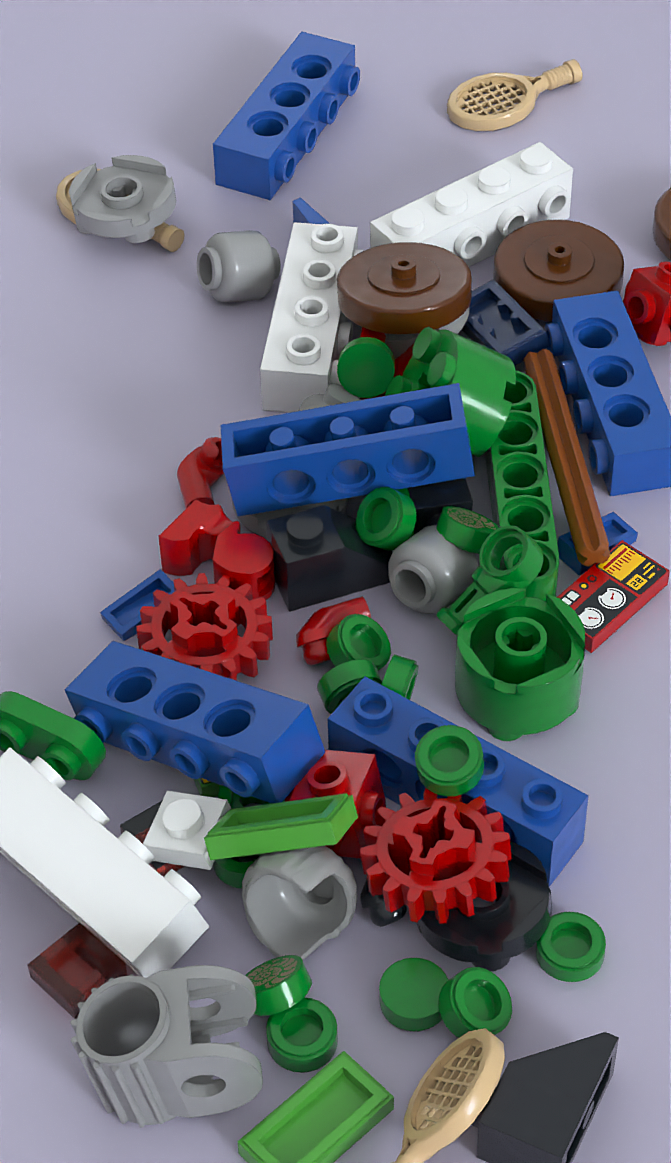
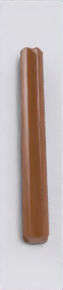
(567, 460)

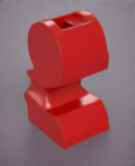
(206, 534)

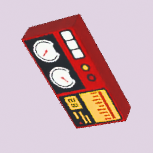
(614, 592)

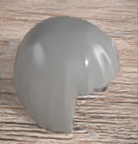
(298, 899)

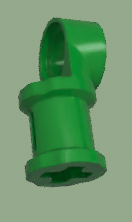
(489, 577)

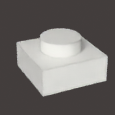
(181, 828)

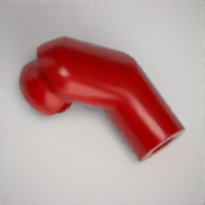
(200, 472)
(315, 631)

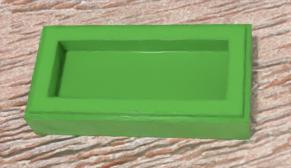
(281, 826)
(320, 1117)

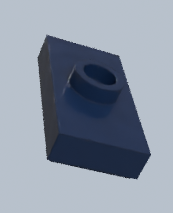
(503, 324)

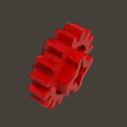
(205, 627)
(441, 852)

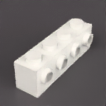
(484, 206)
(306, 319)
(92, 872)

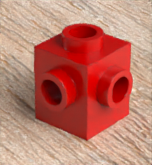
(649, 303)
(341, 774)

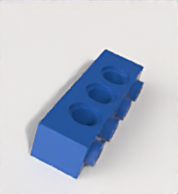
(285, 115)
(612, 392)
(346, 450)
(197, 722)
(534, 805)

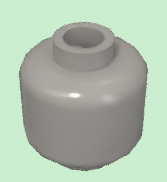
(238, 266)
(430, 571)

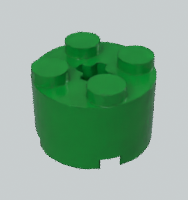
(449, 359)
(519, 663)

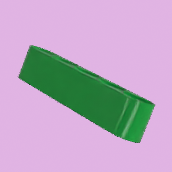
(521, 484)

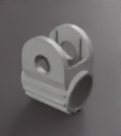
(155, 1052)

